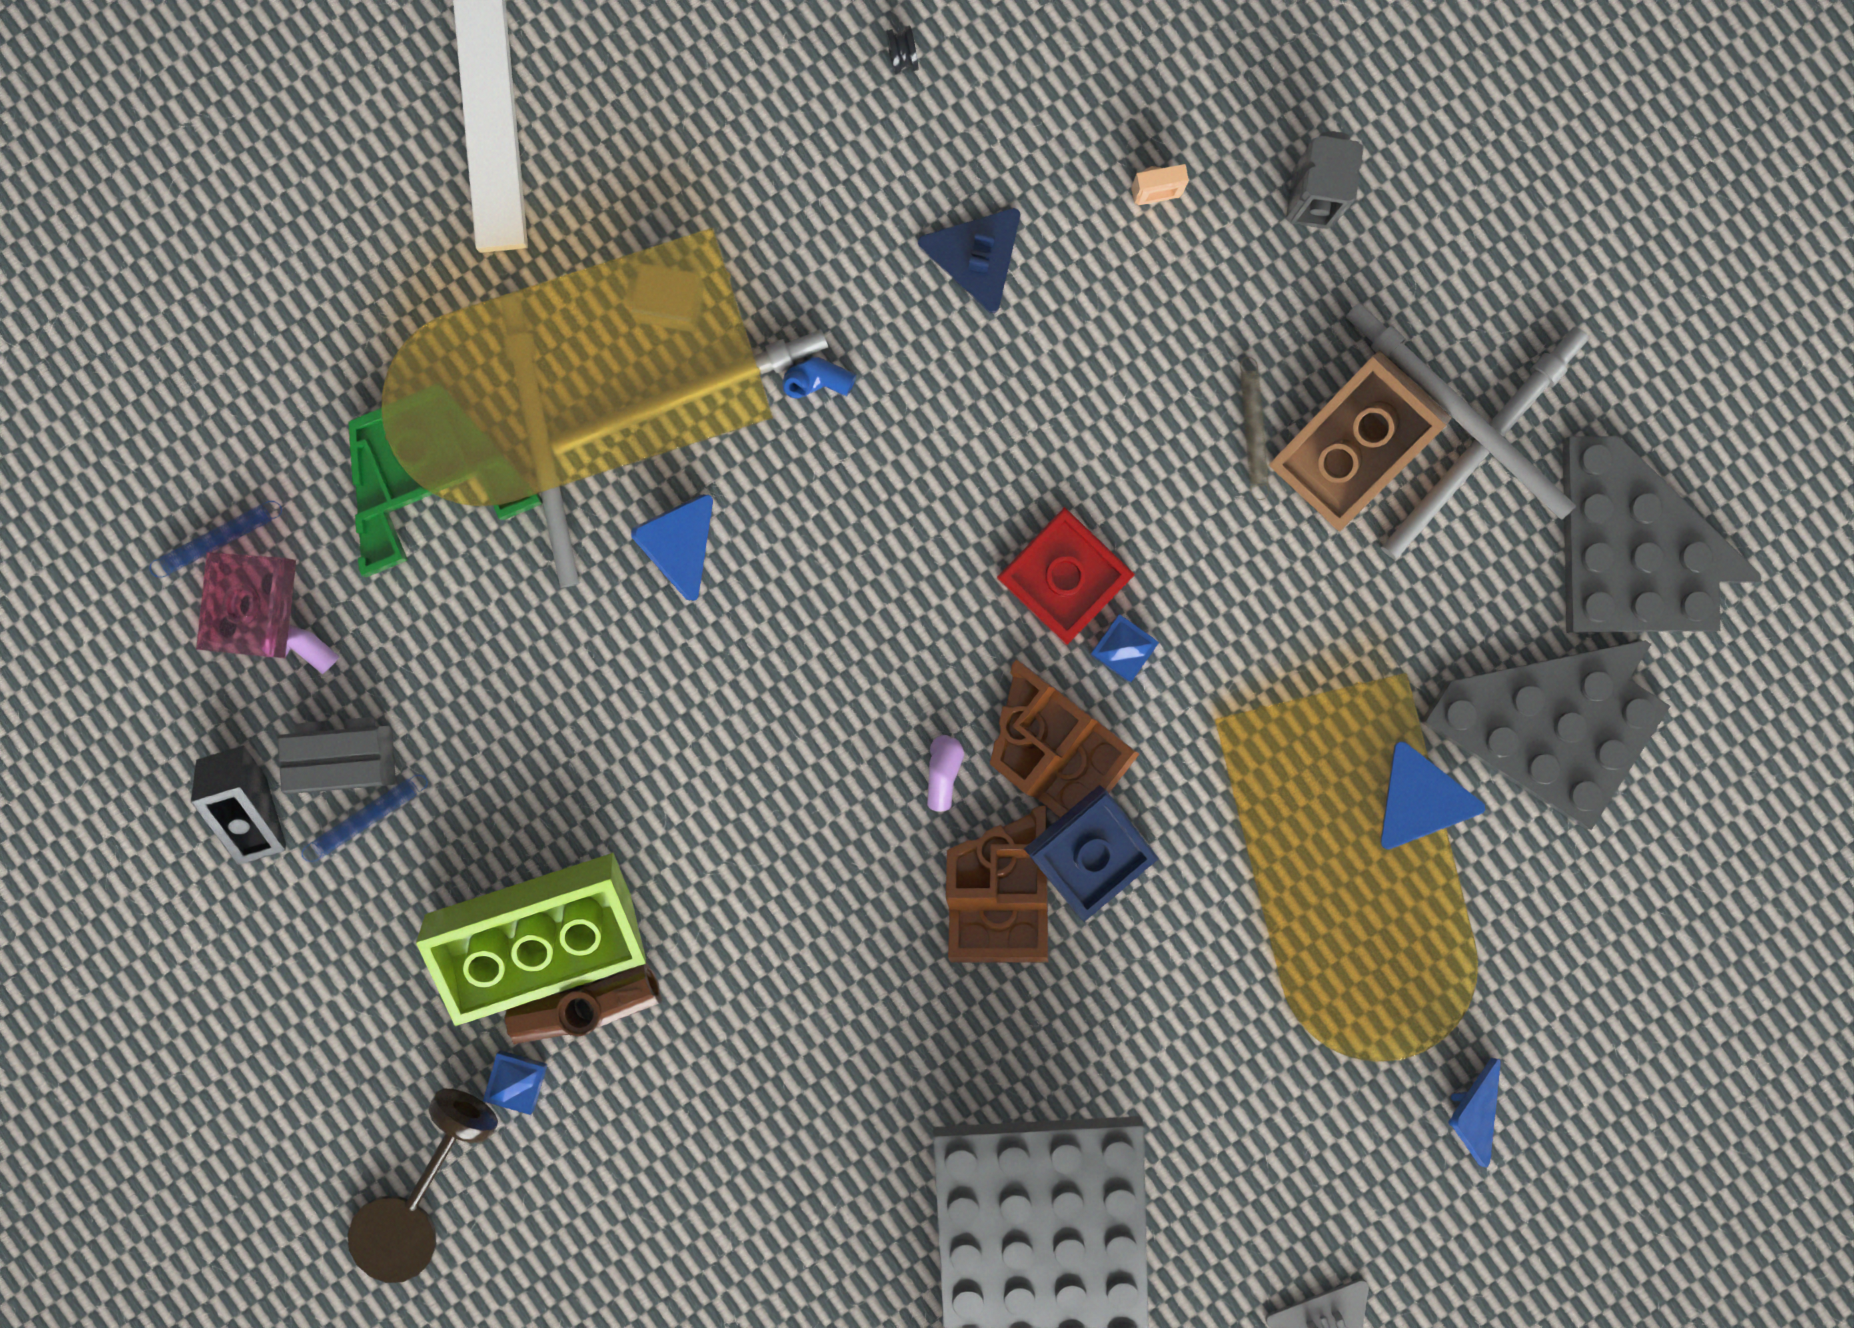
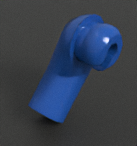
(814, 375)

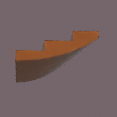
(1054, 745)
(998, 896)

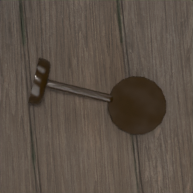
(393, 1234)

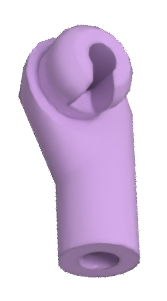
(311, 649)
(944, 765)

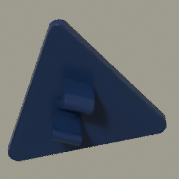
(976, 254)

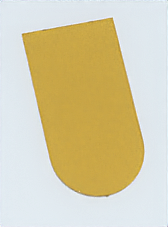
(574, 376)
(1360, 934)

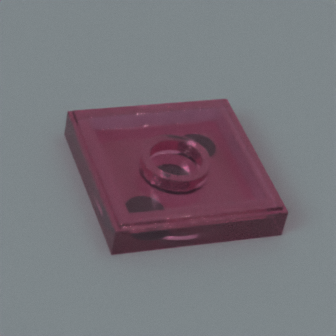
(246, 604)

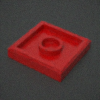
(1065, 576)

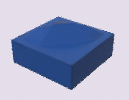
(1124, 648)
(515, 1082)

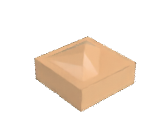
(1159, 184)

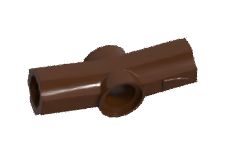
(610, 998)

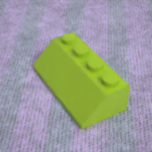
(532, 939)

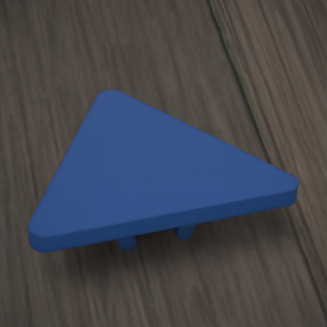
(678, 543)
(1422, 799)
(1476, 1113)

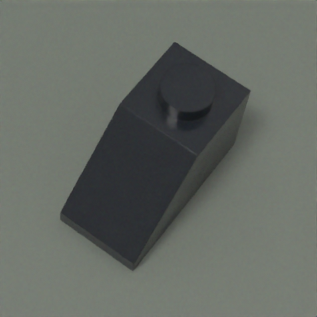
(237, 804)

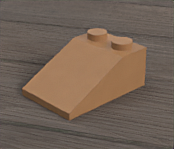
(1360, 441)

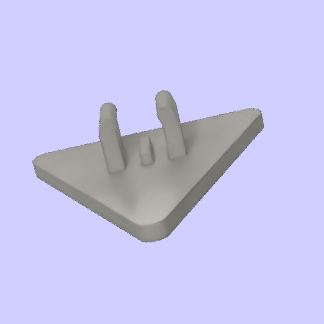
(1331, 1309)

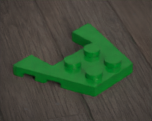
(385, 487)

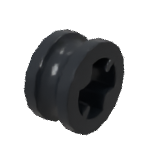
(902, 50)

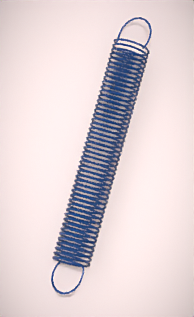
(215, 538)
(385, 807)

